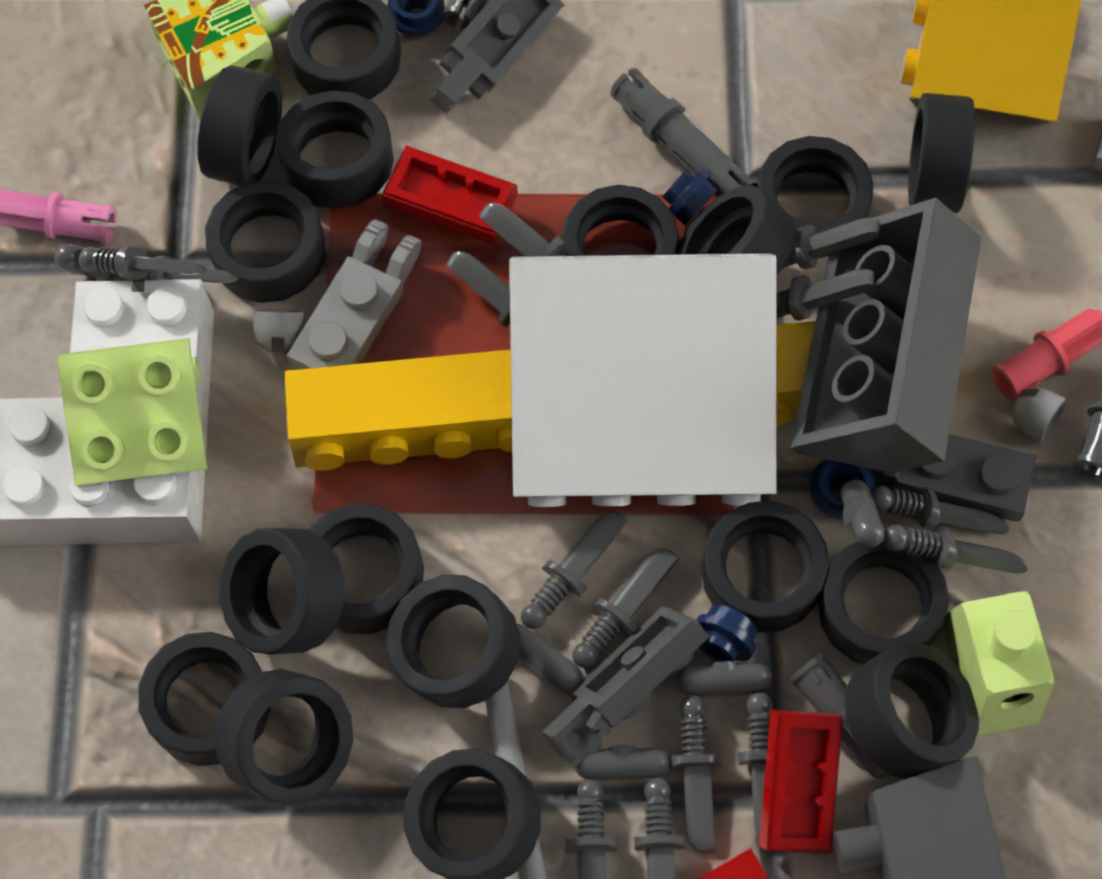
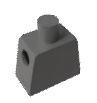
(926, 829)

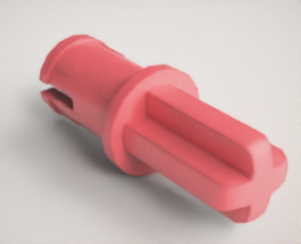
(1048, 354)

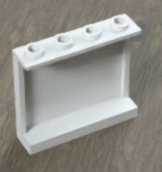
(643, 377)

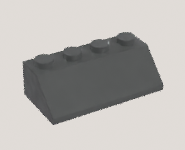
(891, 357)

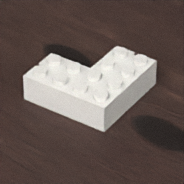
(35, 459)

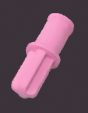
(56, 215)

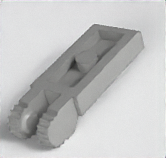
(355, 303)

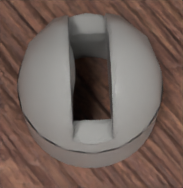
(278, 324)
(1037, 412)

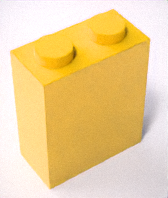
(996, 52)

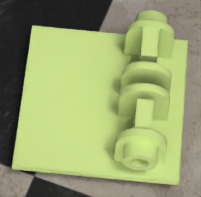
(132, 411)

